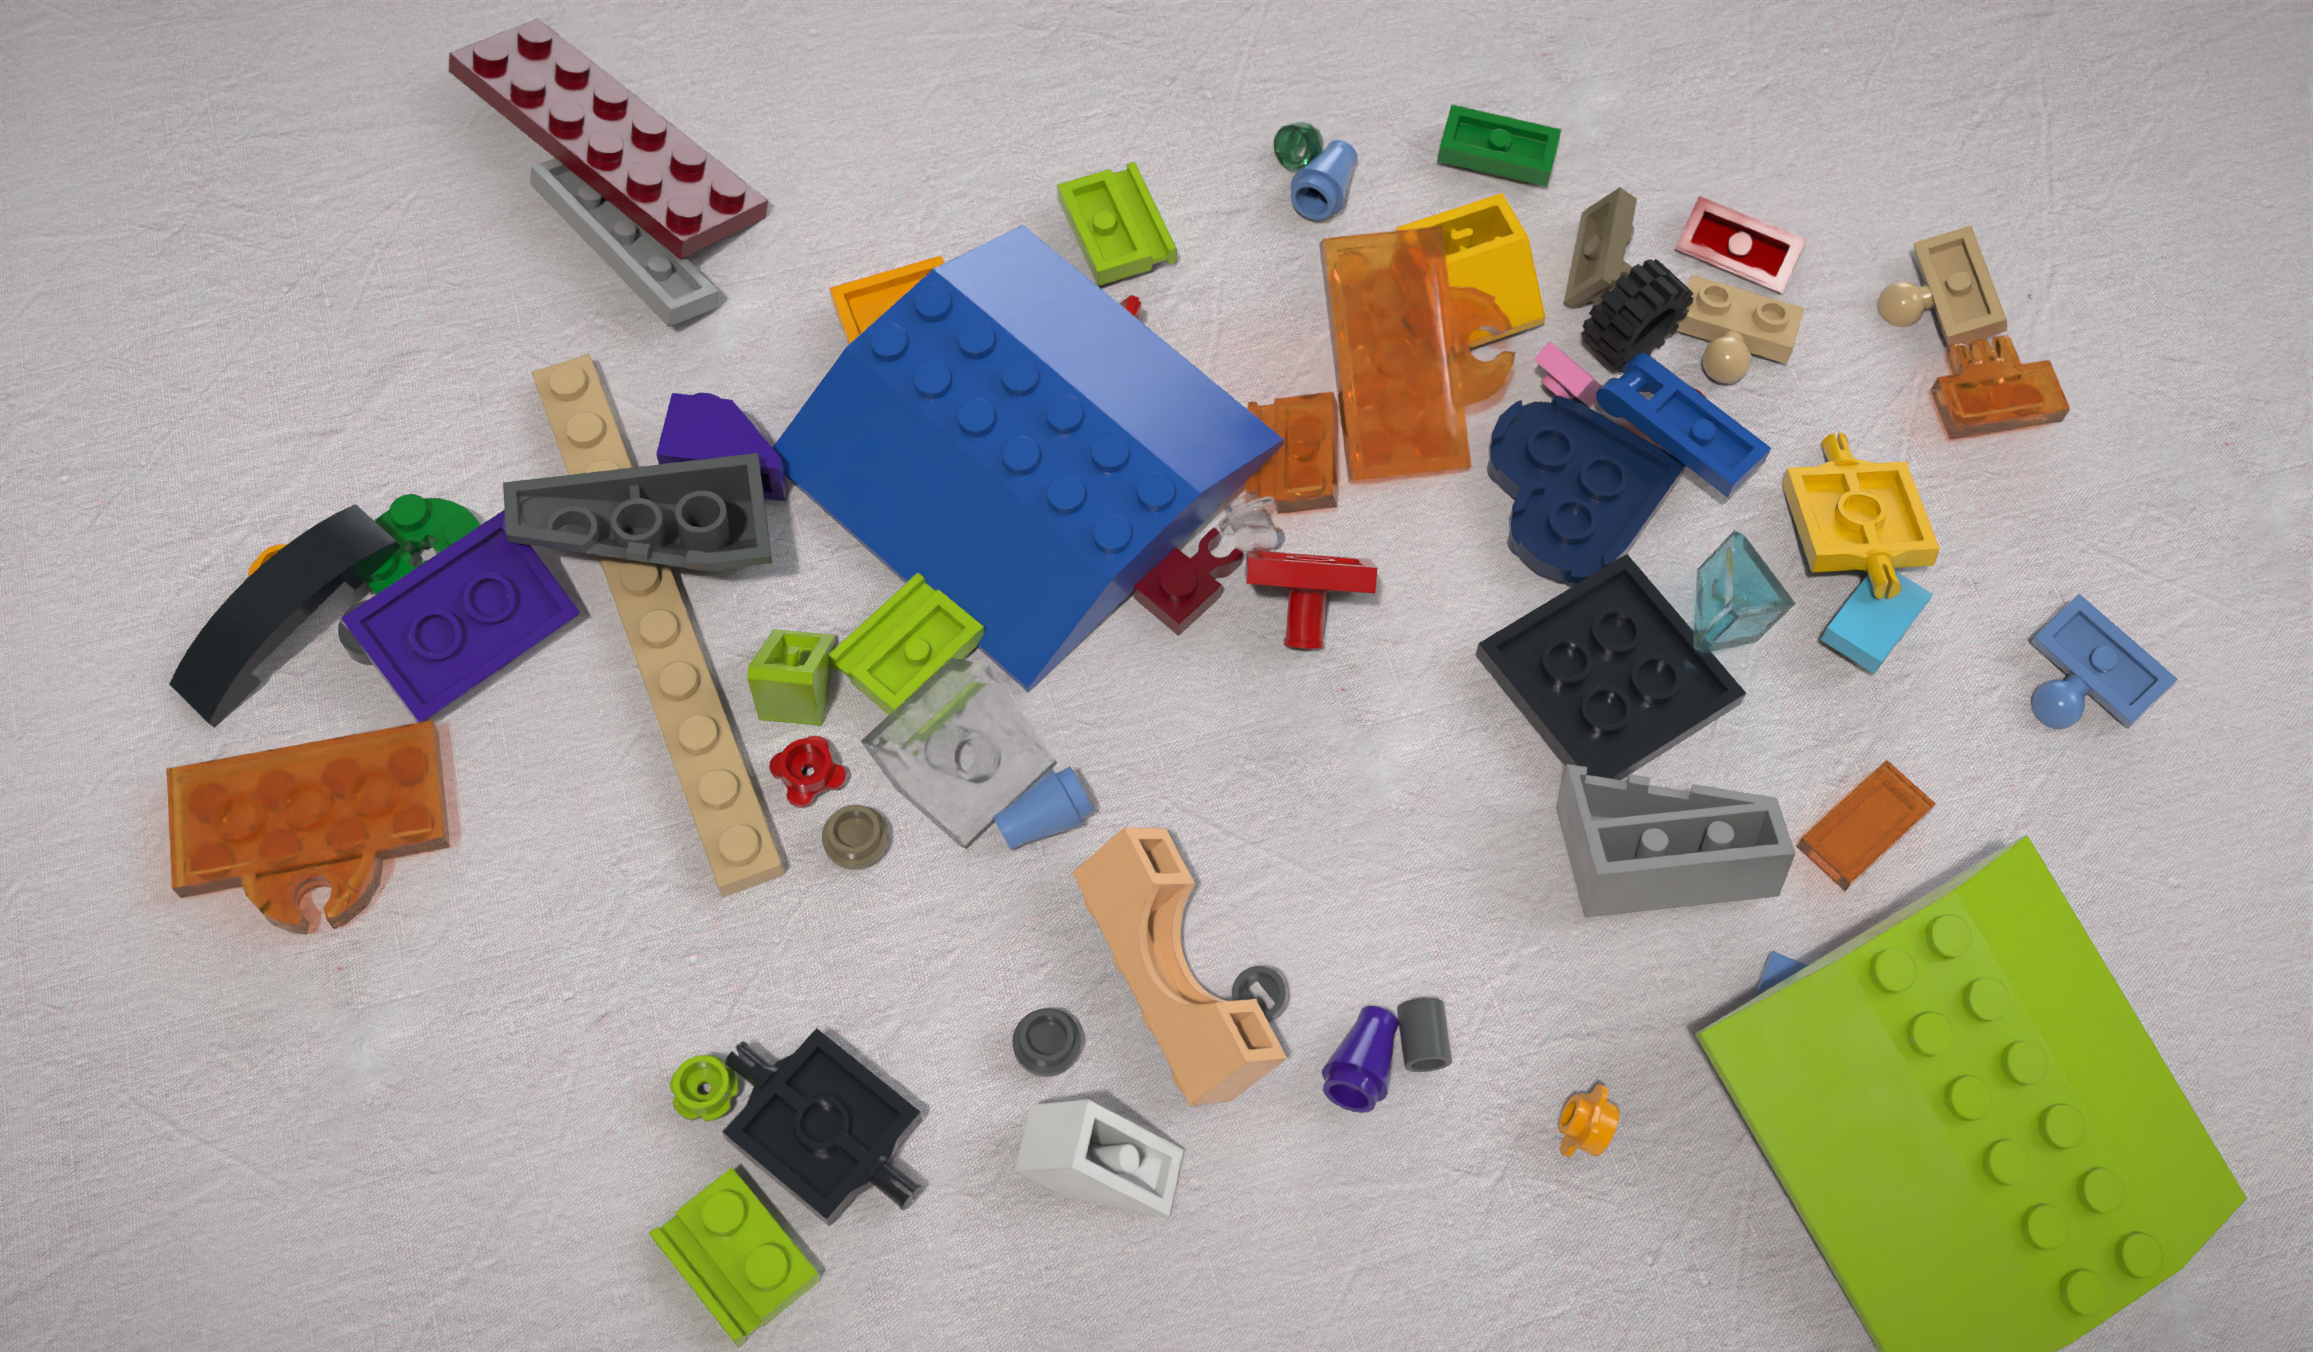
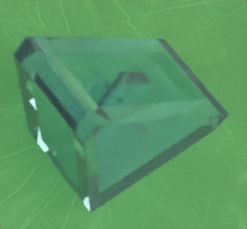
(1736, 597)

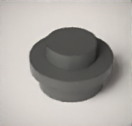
(1046, 1042)

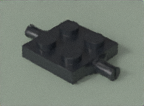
(822, 1126)

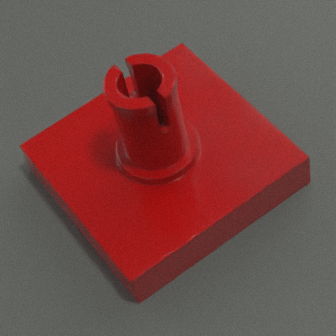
(1308, 582)

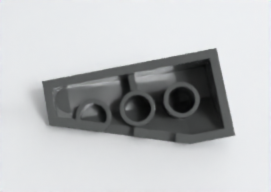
(664, 514)

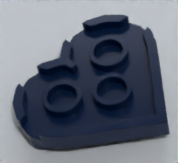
(1576, 485)

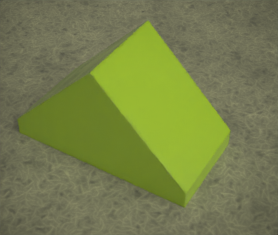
(792, 677)

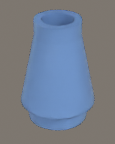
(1322, 184)
(1045, 809)

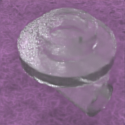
(1251, 523)

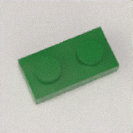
(1499, 145)

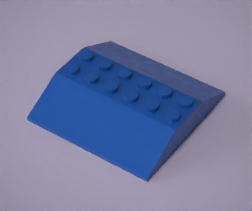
(1020, 447)

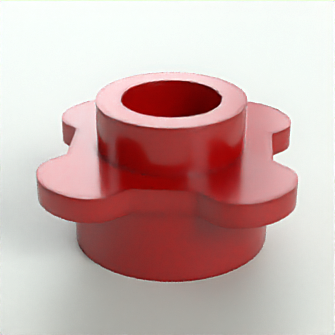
(805, 753)

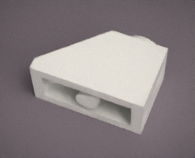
(1098, 1157)

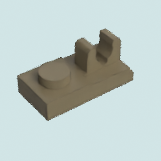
(1600, 248)

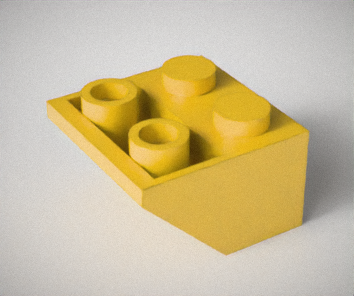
(1493, 254)

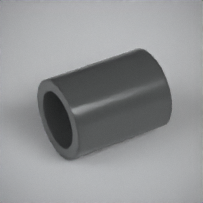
(1424, 1035)

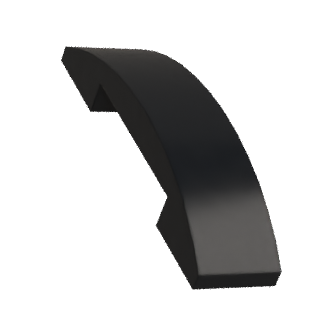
(273, 604)

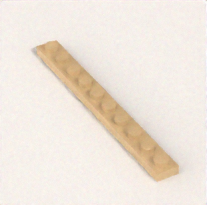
(666, 651)

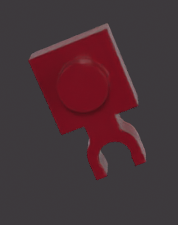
(1184, 586)

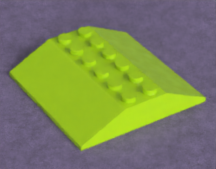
(1976, 1120)

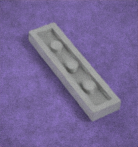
(663, 282)

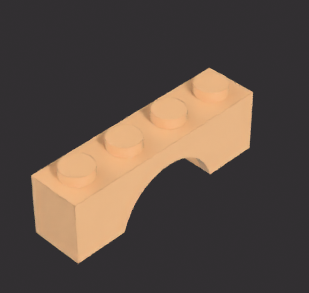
(1138, 899)

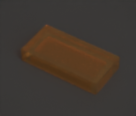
(1865, 825)

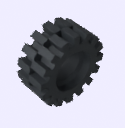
(1637, 314)

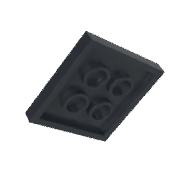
(1609, 673)

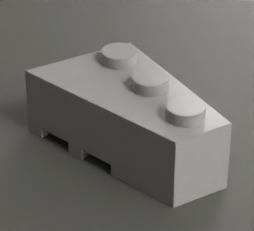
(1668, 846)

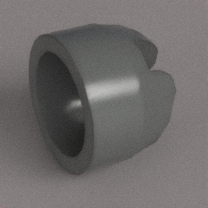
(1271, 984)

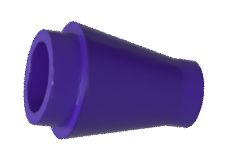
(1361, 1064)

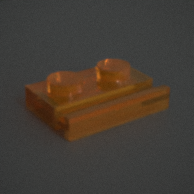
(1306, 466)

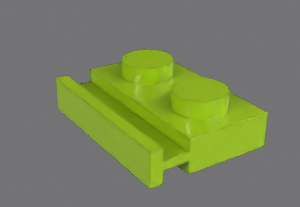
(1116, 223)
(905, 643)
(735, 1256)

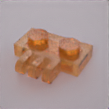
(1996, 391)

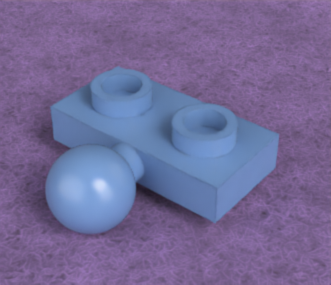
(2097, 662)

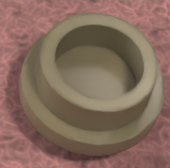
(855, 837)

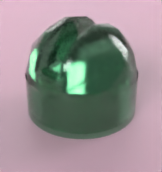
(1292, 140)

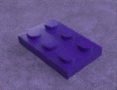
(459, 618)

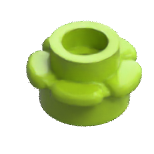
(699, 1071)

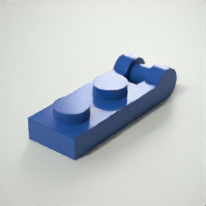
(1684, 423)

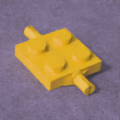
(1860, 516)

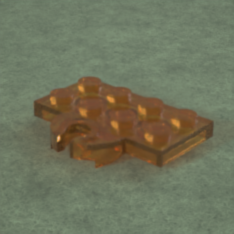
(1405, 352)
(307, 820)

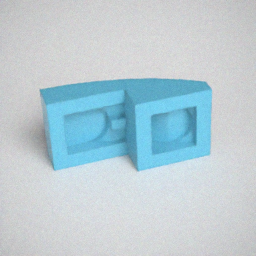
(1870, 626)

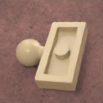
(1955, 286)
(1738, 325)

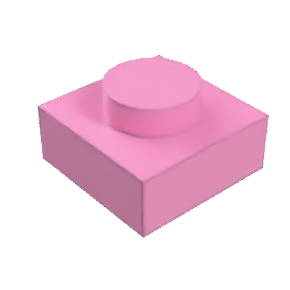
(1565, 376)

